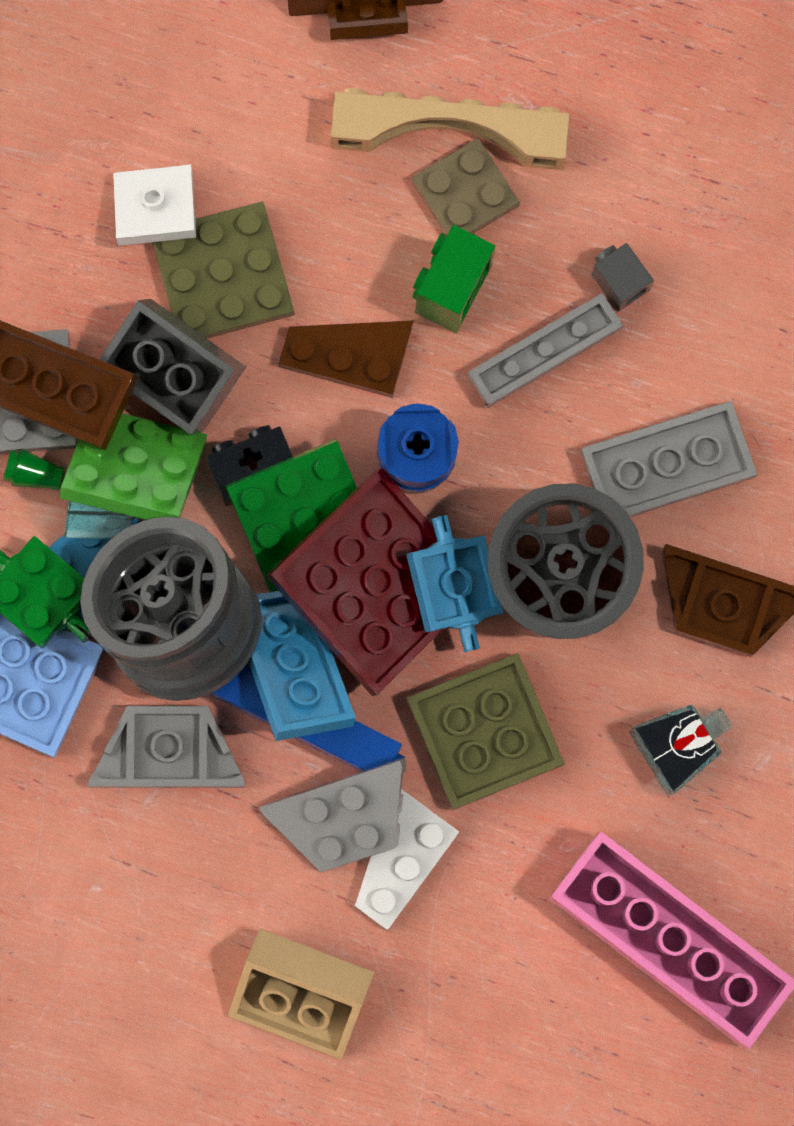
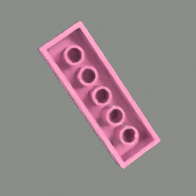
(673, 940)

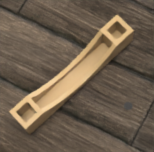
(530, 136)

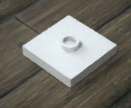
(154, 205)

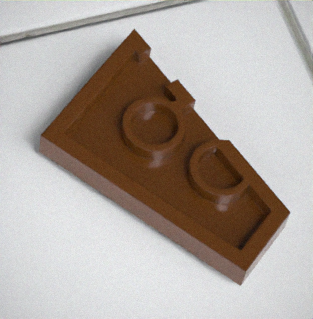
(349, 354)

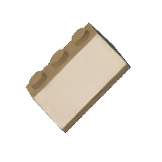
(300, 993)

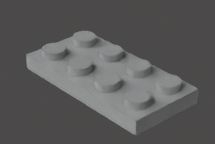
(671, 460)

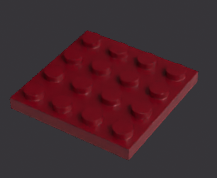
(357, 583)

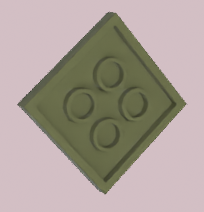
(226, 274)
(485, 731)

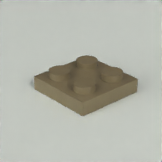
(466, 189)

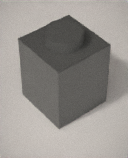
(621, 275)

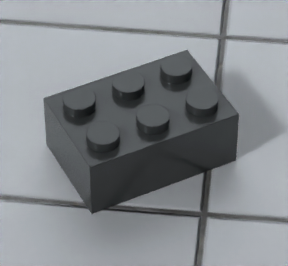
(174, 364)

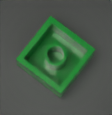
(454, 279)

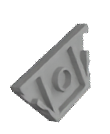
(167, 751)
(344, 817)

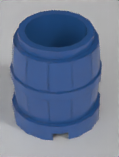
(412, 471)

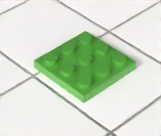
(140, 473)

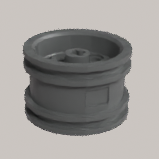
(556, 541)
(171, 608)

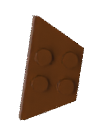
(724, 601)

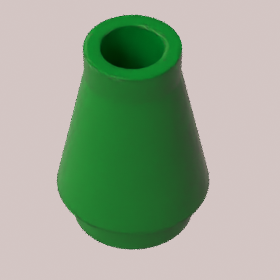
(31, 471)

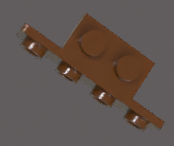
(359, 17)

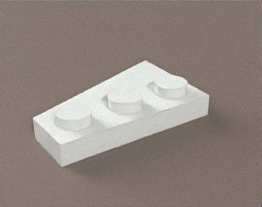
(399, 872)

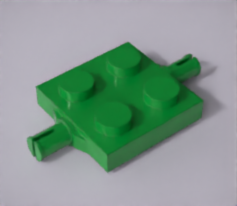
(40, 593)

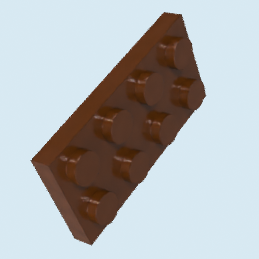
(61, 386)

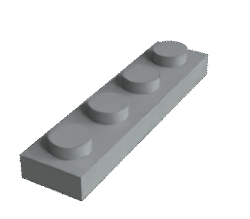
(545, 350)

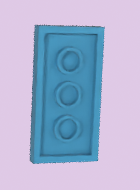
(296, 674)

